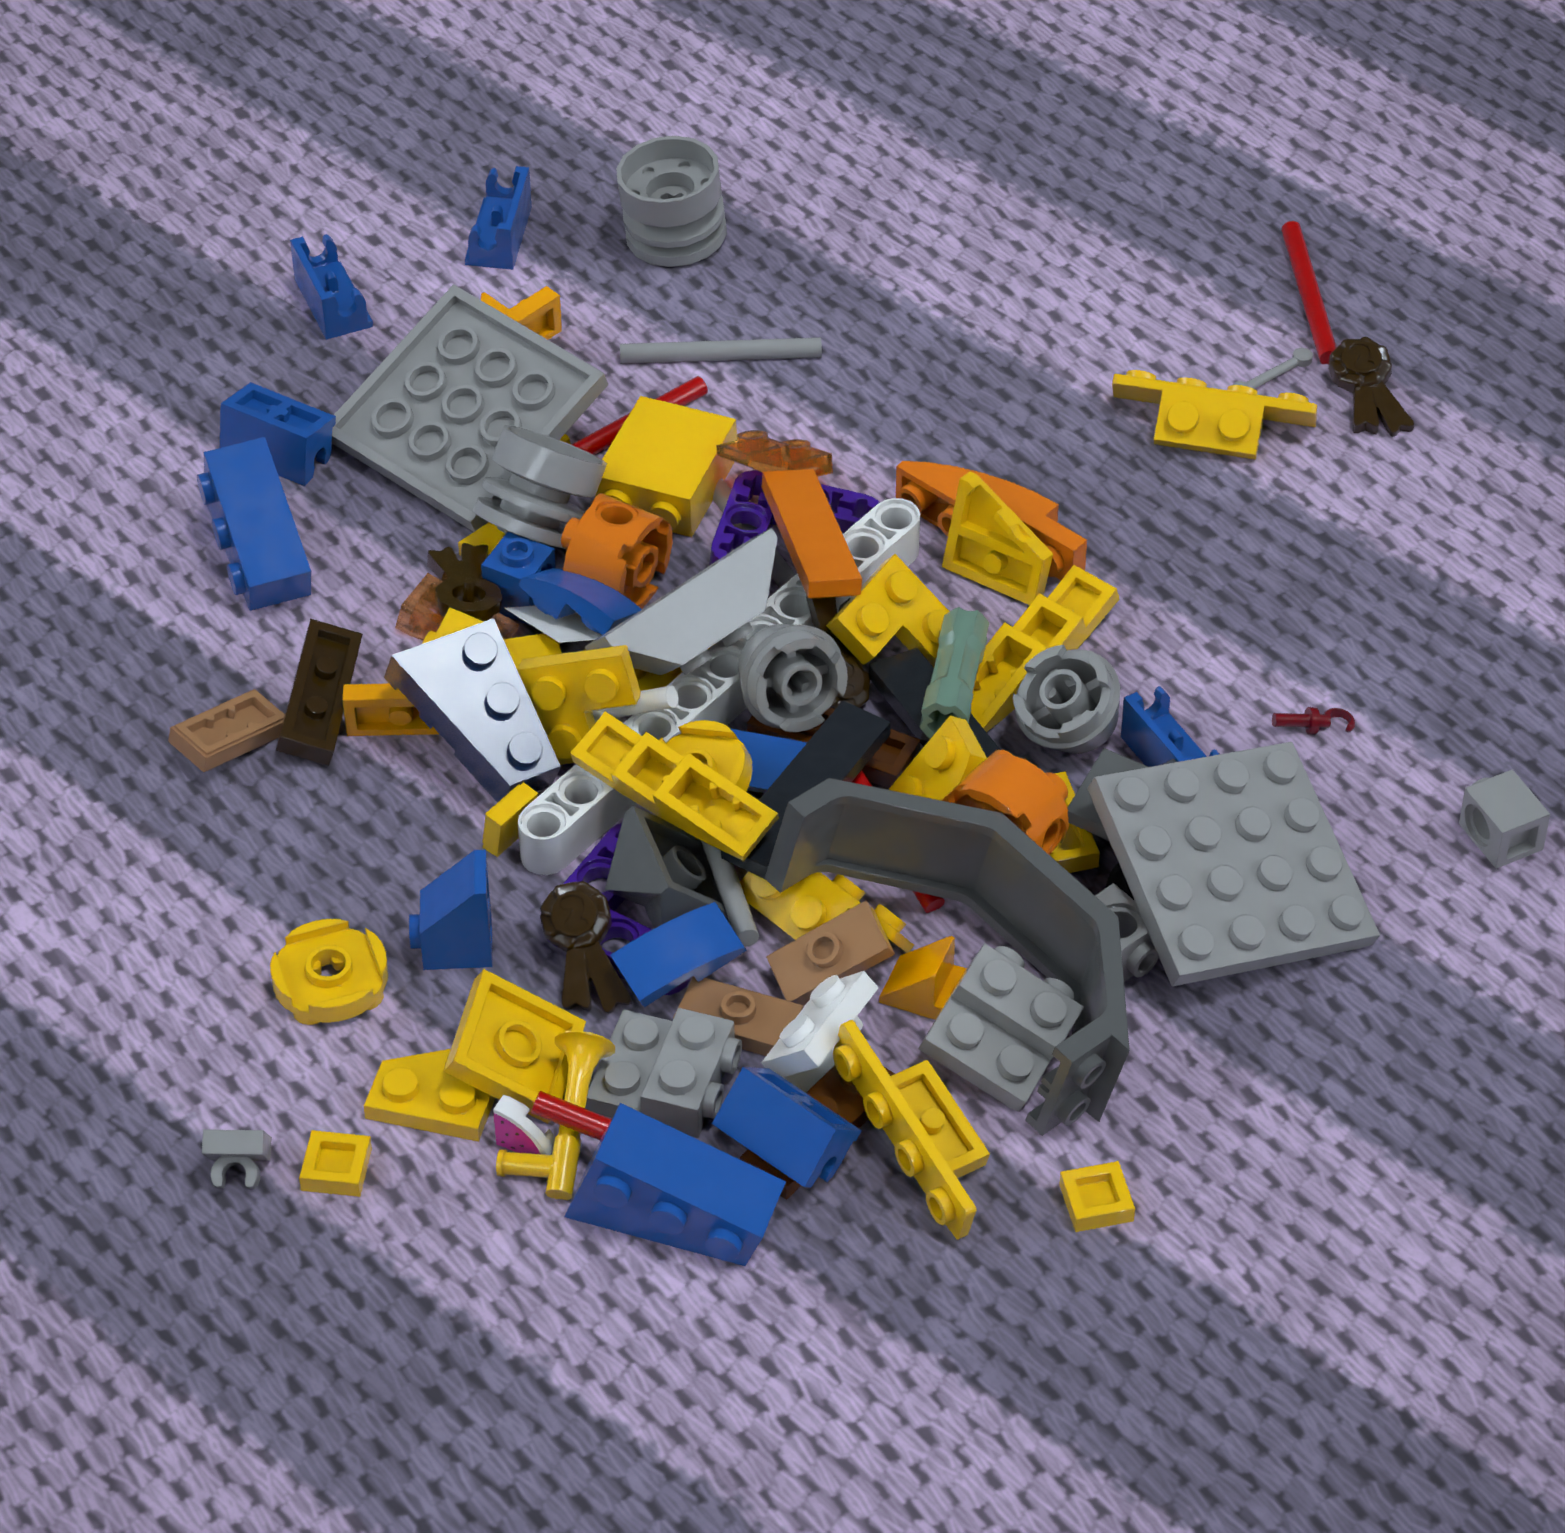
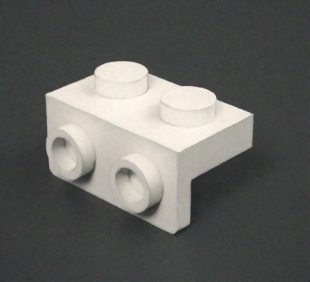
(808, 1041)

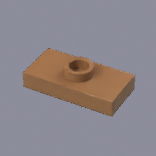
(227, 730)
(837, 947)
(755, 1015)

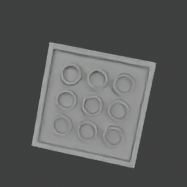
(448, 391)
(1232, 863)

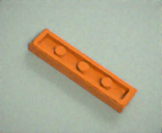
(811, 534)

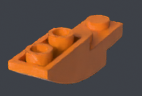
(934, 492)

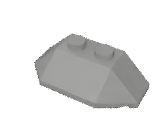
(699, 612)

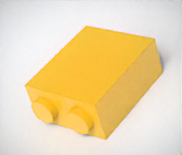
(668, 461)

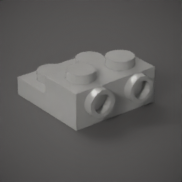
(1002, 1025)
(667, 1068)

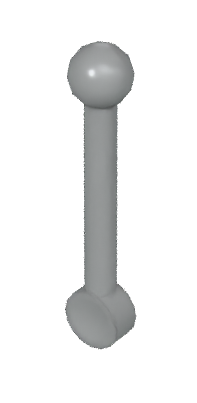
(1301, 357)

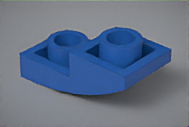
(566, 593)
(676, 951)

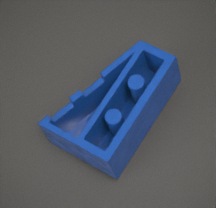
(254, 524)
(674, 1190)

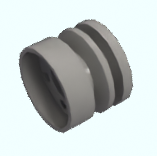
(671, 201)
(539, 486)

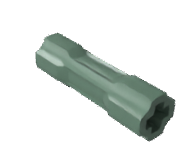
(955, 670)

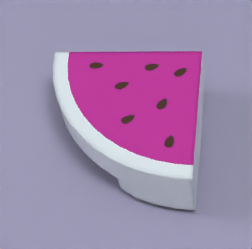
(517, 1131)

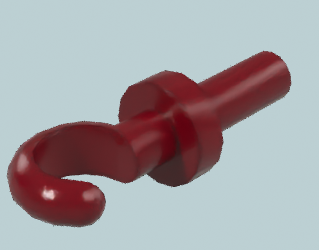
(1312, 719)

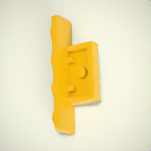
(1212, 418)
(815, 903)
(923, 1124)

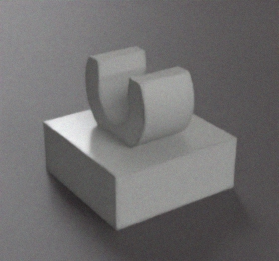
(236, 1148)

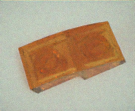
(766, 454)

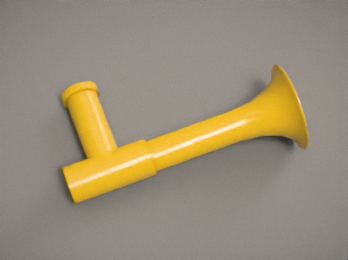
(560, 1168)

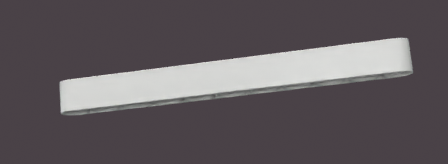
(583, 808)

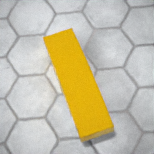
(1061, 619)
(674, 786)

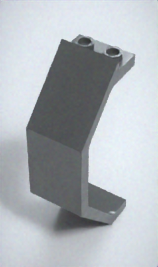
(1007, 882)

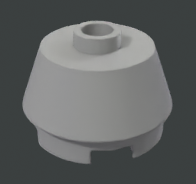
(791, 675)
(1068, 700)

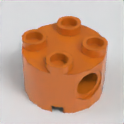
(618, 547)
(1021, 793)

